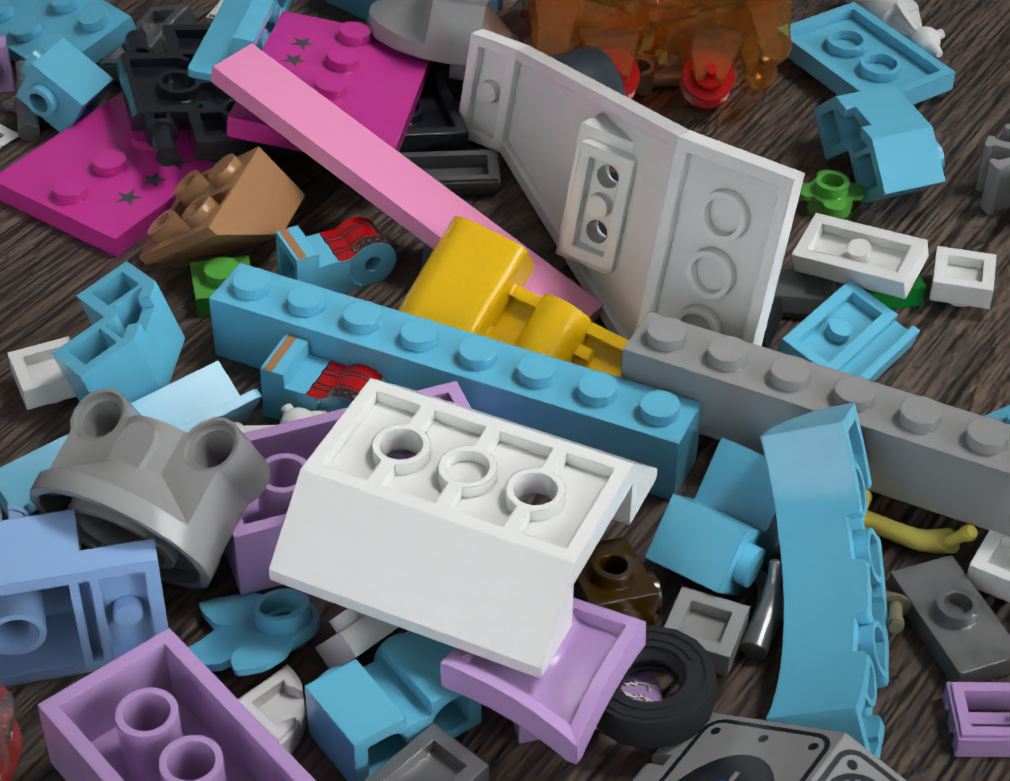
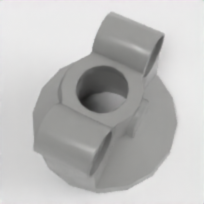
(433, 28)
(150, 481)

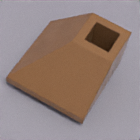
(224, 209)

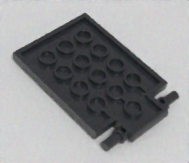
(165, 100)

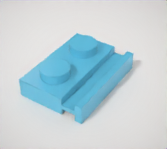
(850, 334)

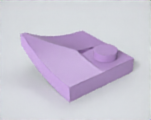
(574, 689)

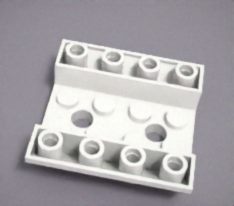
(444, 533)

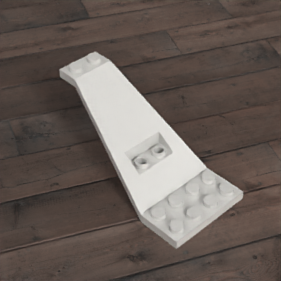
(687, 224)

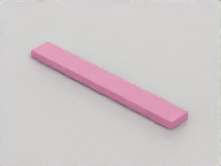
(367, 161)

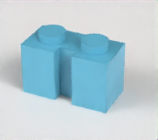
(377, 709)

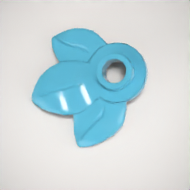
(255, 630)

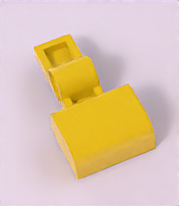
(478, 285)

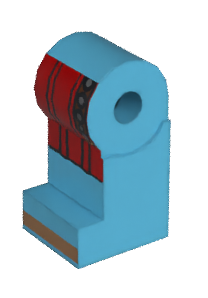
(337, 256)
(308, 380)

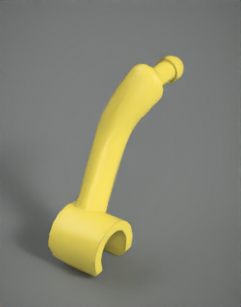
(925, 540)

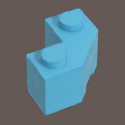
(886, 141)
(130, 338)
(726, 528)

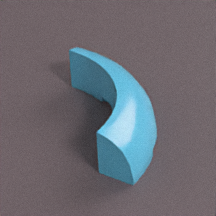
(831, 577)

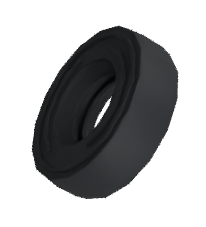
(674, 718)

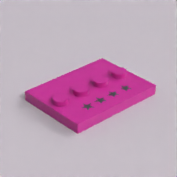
(348, 69)
(98, 180)

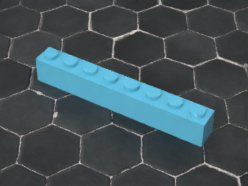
(497, 378)

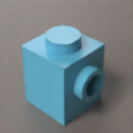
(62, 84)

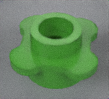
(831, 194)

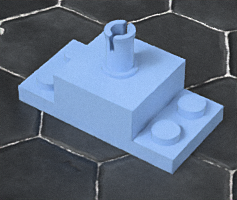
(69, 605)

